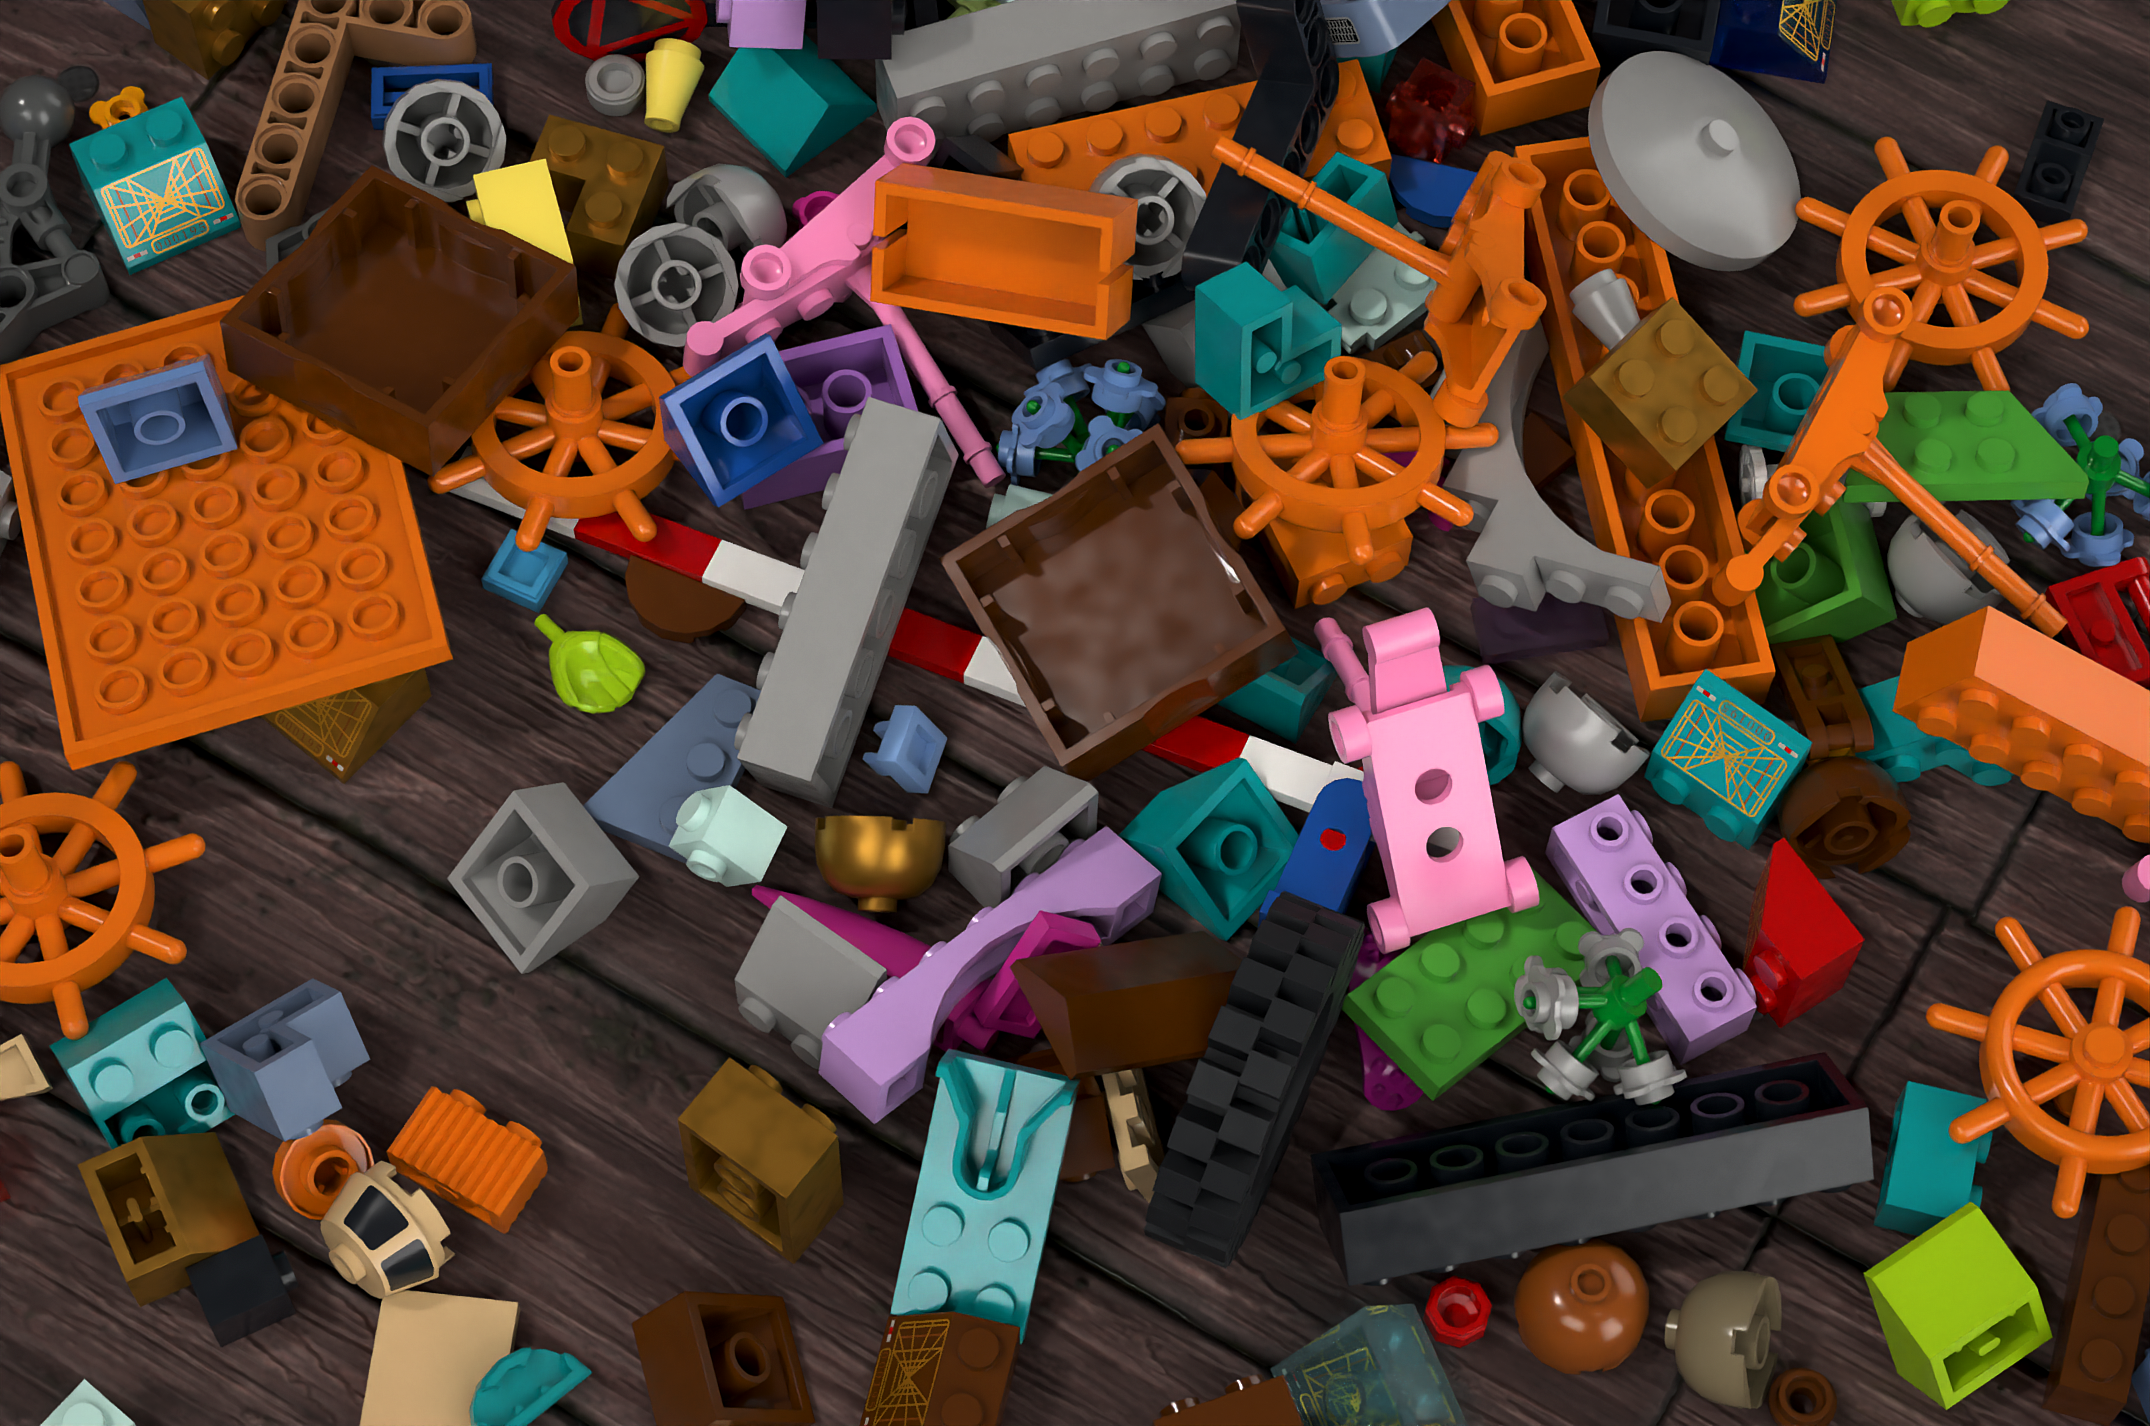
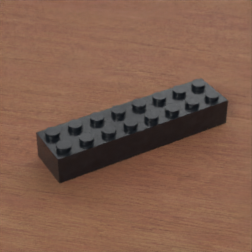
(1591, 1169)

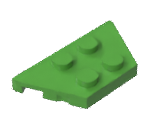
(1970, 450)

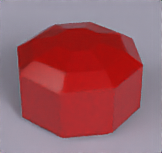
(1457, 1311)

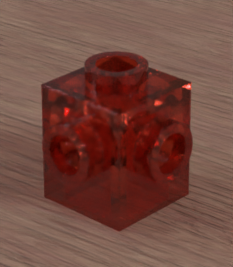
(1431, 112)

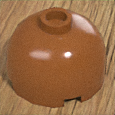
(1582, 1306)

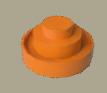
(316, 1167)

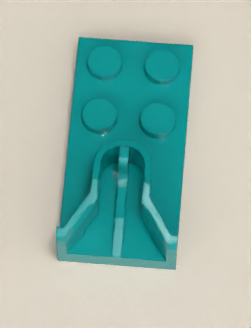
(985, 1190)

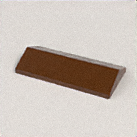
(1129, 1001)

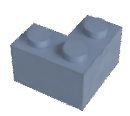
(287, 1060)

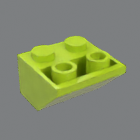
(1956, 1307)

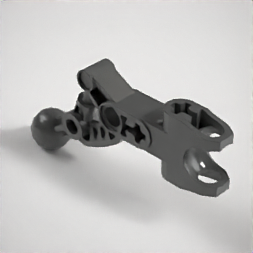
(38, 117)

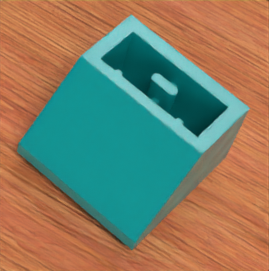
(144, 1069)

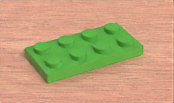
(1453, 991)

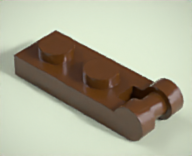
(1822, 696)

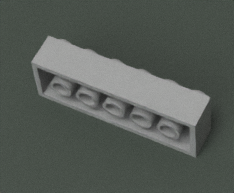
(1049, 61)
(847, 601)

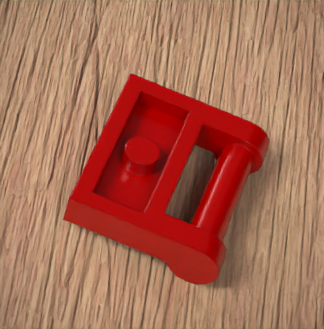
(2100, 622)

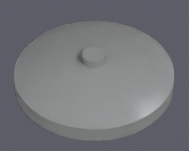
(1693, 161)

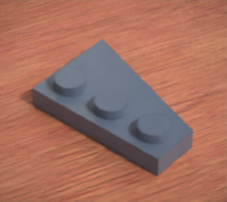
(683, 757)

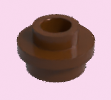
(1804, 1382)

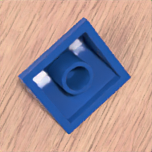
(738, 421)

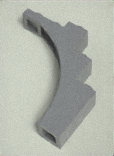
(1521, 540)

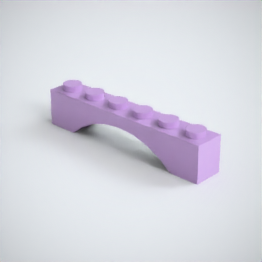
(884, 1046)

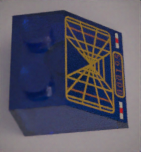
(1775, 37)

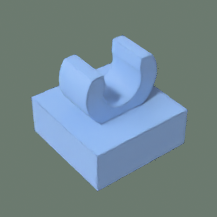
(908, 749)

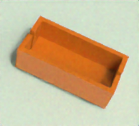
(1003, 250)

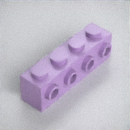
(1624, 884)

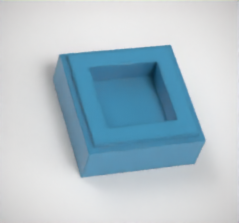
(522, 575)

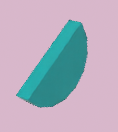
(524, 1387)

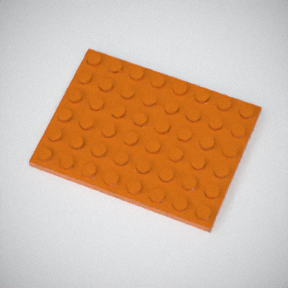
(212, 579)

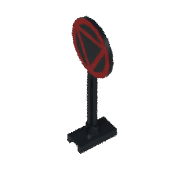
(633, 26)

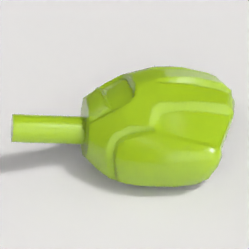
(591, 667)

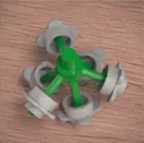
(1617, 994)

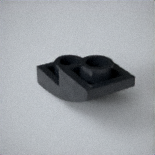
(2057, 162)

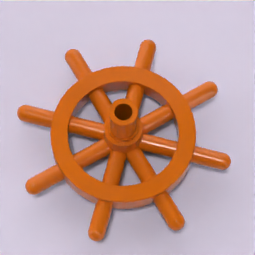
(1945, 263)
(575, 428)
(1340, 444)
(45, 893)
(2092, 1057)

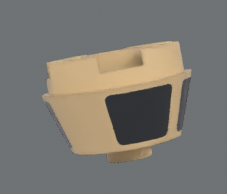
(384, 1233)

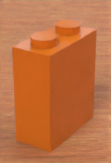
(1317, 563)

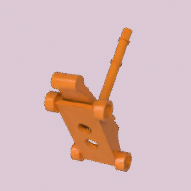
(1478, 270)
(1841, 435)

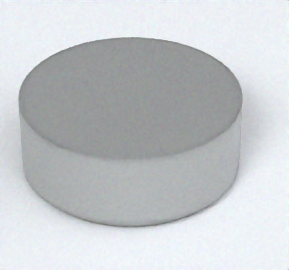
(615, 85)

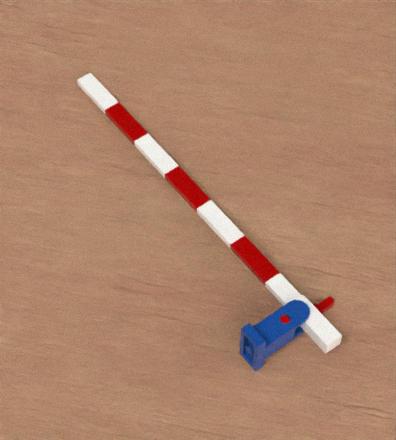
(1337, 832)

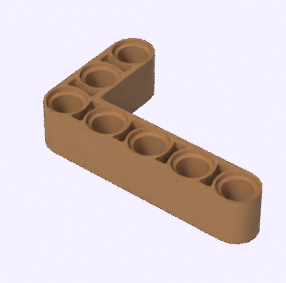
(298, 84)

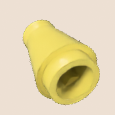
(671, 78)

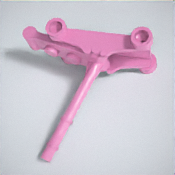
(825, 267)
(1423, 775)

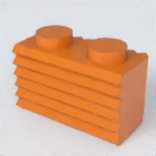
(469, 1157)

